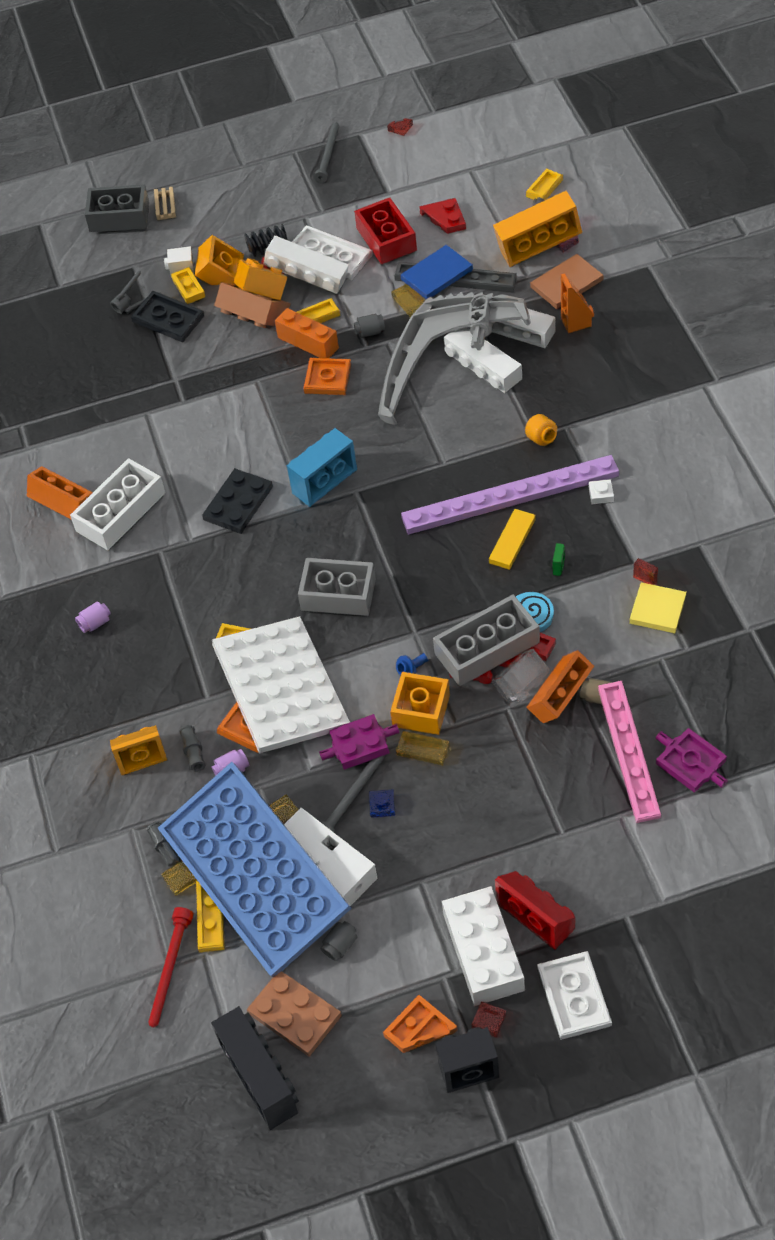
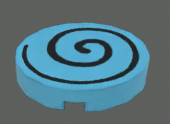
(538, 607)

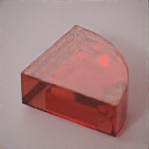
(400, 127)

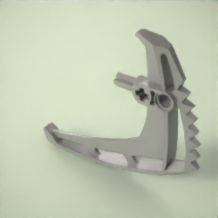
(425, 325)

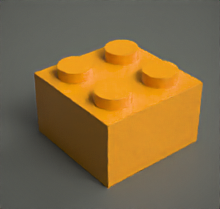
(420, 703)

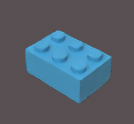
(322, 467)

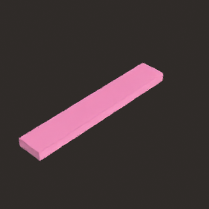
(629, 752)

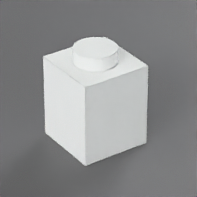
(179, 259)

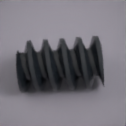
(262, 241)

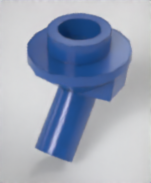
(405, 664)

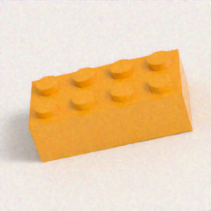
(537, 228)

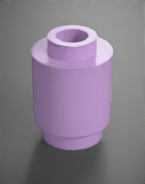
(93, 617)
(237, 757)

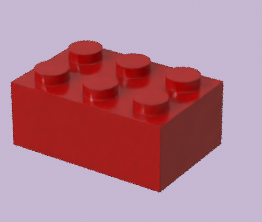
(385, 230)

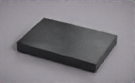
(167, 316)

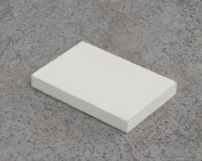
(574, 995)

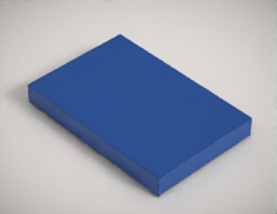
(436, 272)

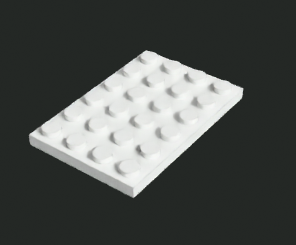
(279, 684)

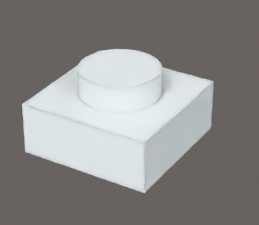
(601, 491)

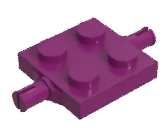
(359, 741)
(691, 760)

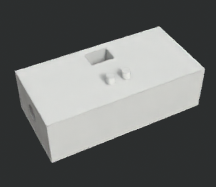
(339, 861)

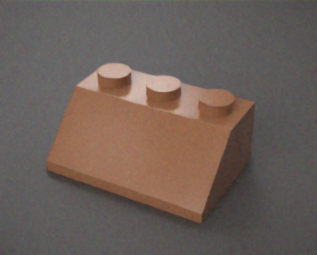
(249, 305)

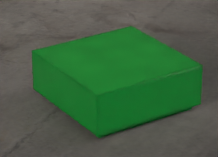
(558, 559)

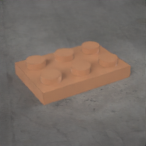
(294, 1013)

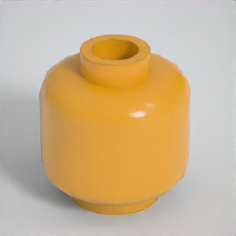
(541, 429)

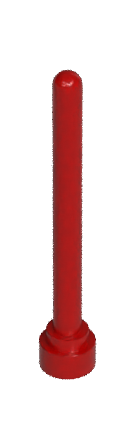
(181, 919)

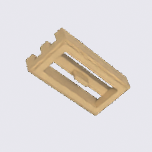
(163, 194)

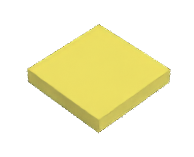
(657, 607)

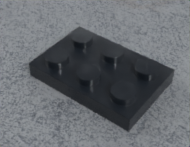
(237, 501)

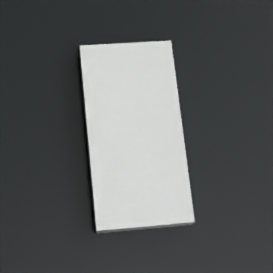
(335, 248)

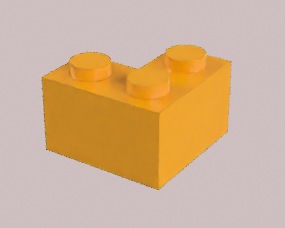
(258, 280)

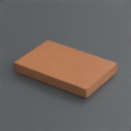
(577, 270)

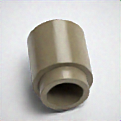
(590, 692)

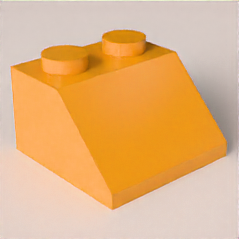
(217, 261)
(138, 750)

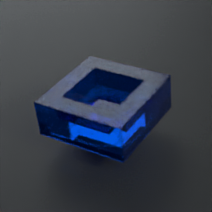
(382, 803)

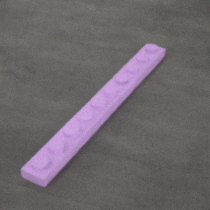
(509, 494)

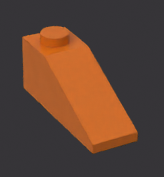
(574, 308)

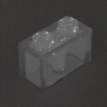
(521, 676)

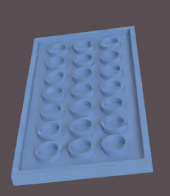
(254, 869)

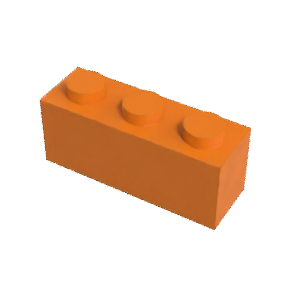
(306, 334)
(55, 491)
(560, 686)

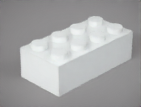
(118, 504)
(483, 946)

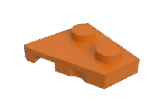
(418, 1026)

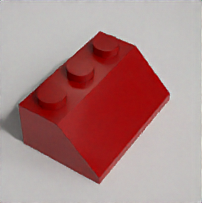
(534, 908)

